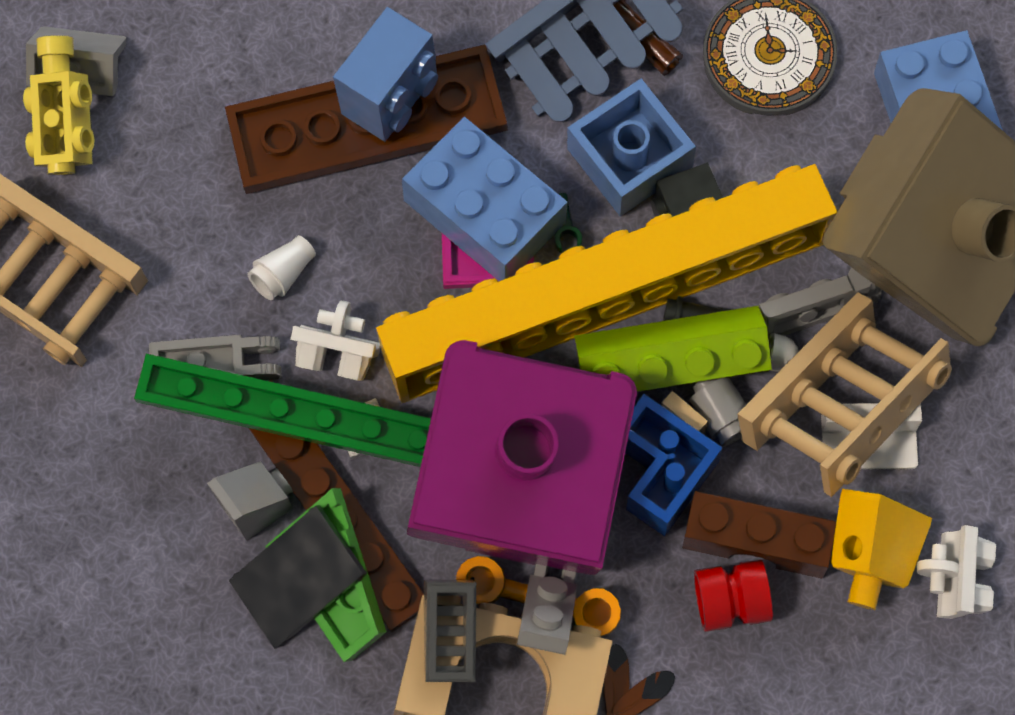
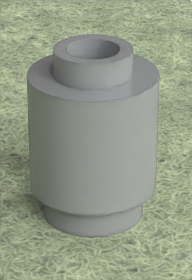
(719, 404)

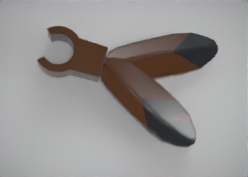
(616, 691)

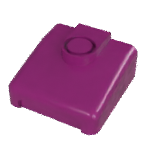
(523, 459)

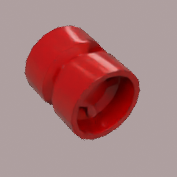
(739, 594)

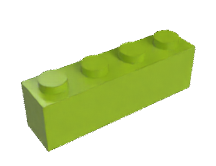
(680, 349)

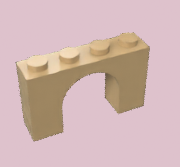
(571, 679)

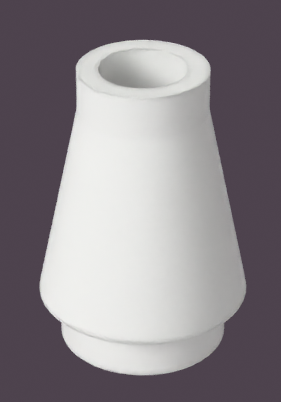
(279, 269)

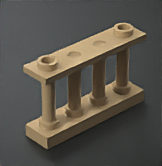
(80, 251)
(826, 357)

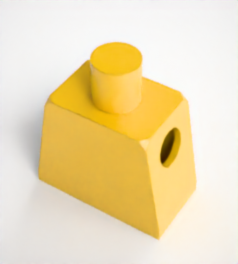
(876, 544)

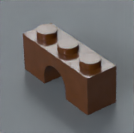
(784, 537)

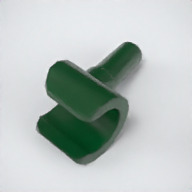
(568, 228)

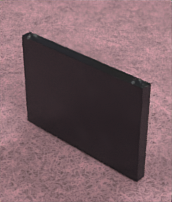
(297, 576)

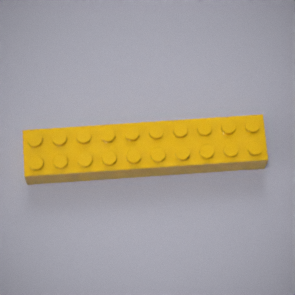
(614, 278)

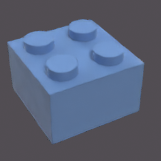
(386, 75)
(630, 146)

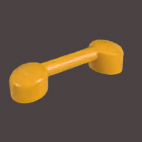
(592, 608)

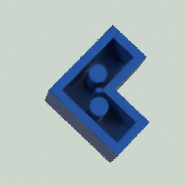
(675, 460)

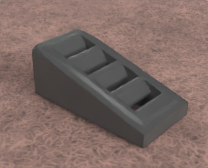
(467, 590)

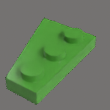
(354, 618)

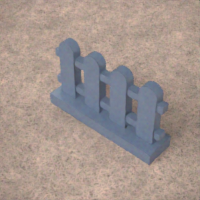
(563, 36)

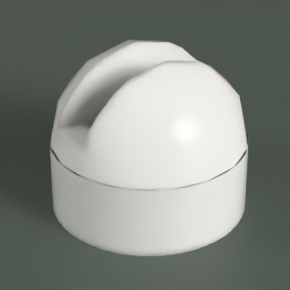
(781, 350)

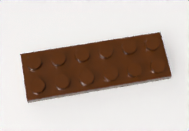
(307, 137)

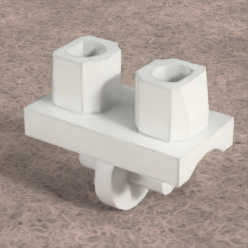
(355, 351)
(954, 573)

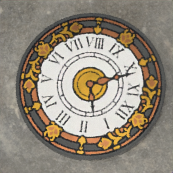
(769, 55)

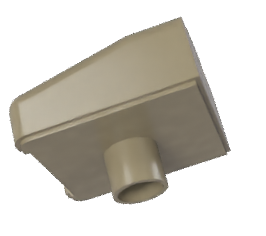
(935, 215)

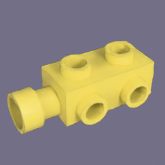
(59, 110)

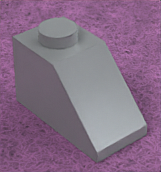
(252, 497)

